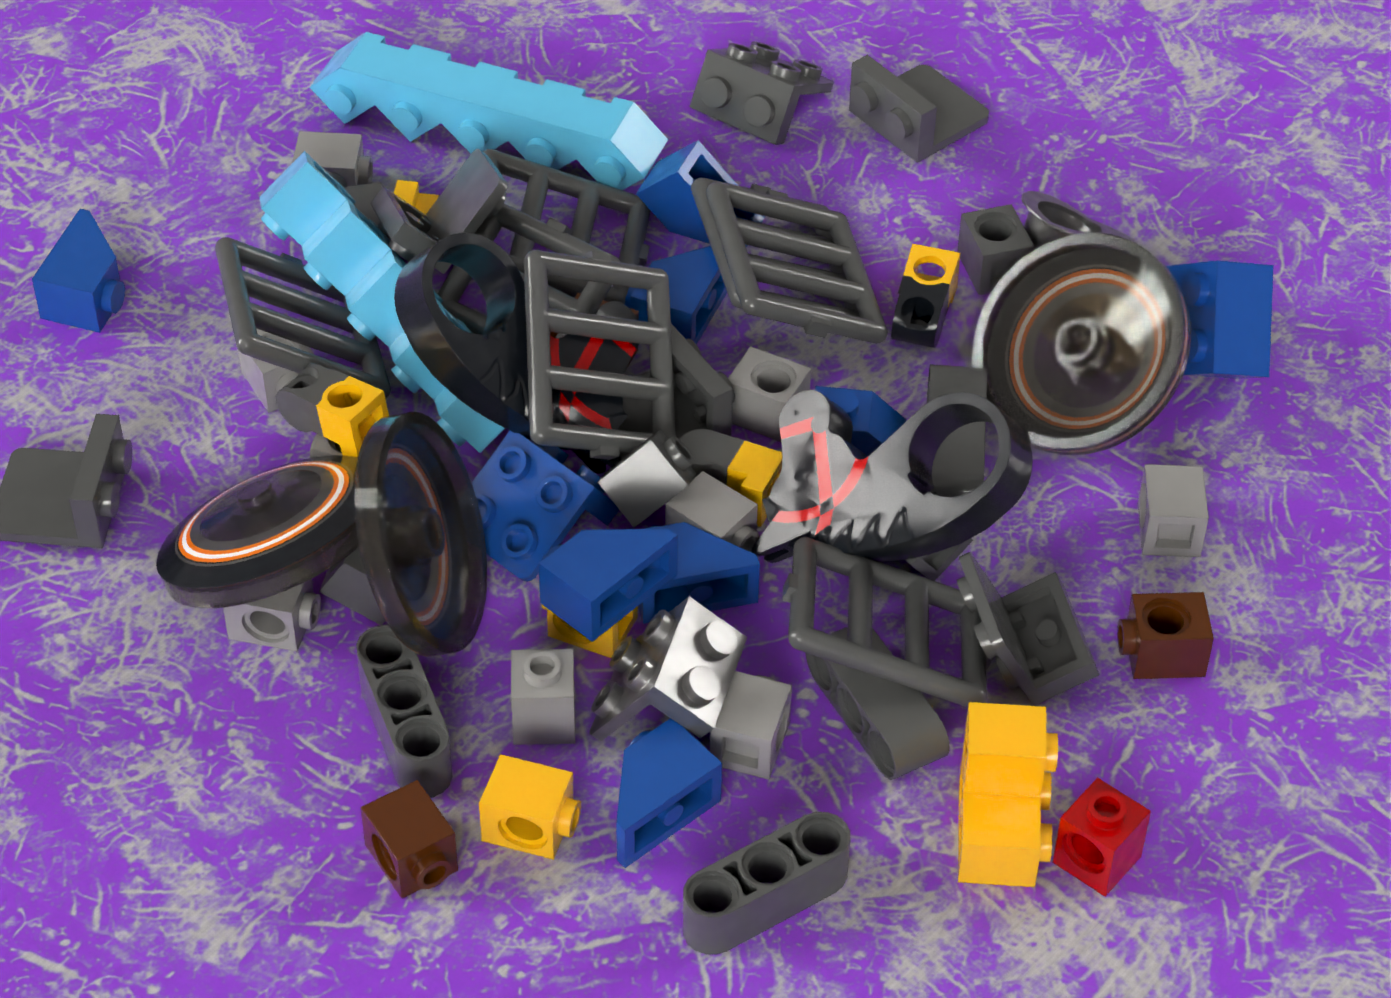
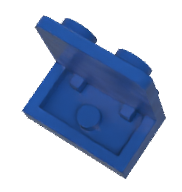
(533, 502)

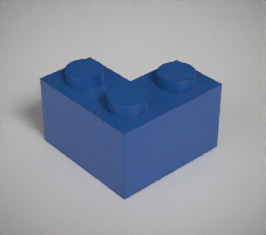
(1228, 317)

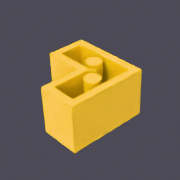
(1004, 793)

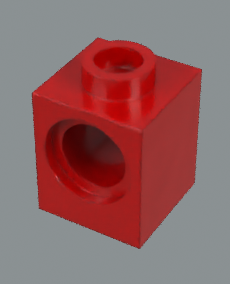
(1101, 836)

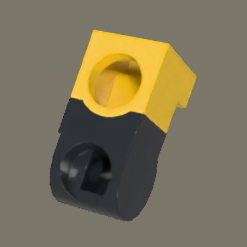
(924, 297)

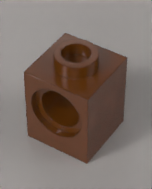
(1166, 635)
(409, 839)

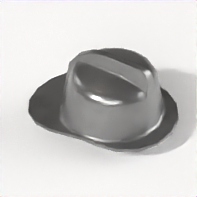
(1055, 219)

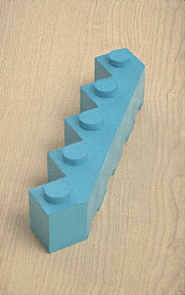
(490, 107)
(355, 258)

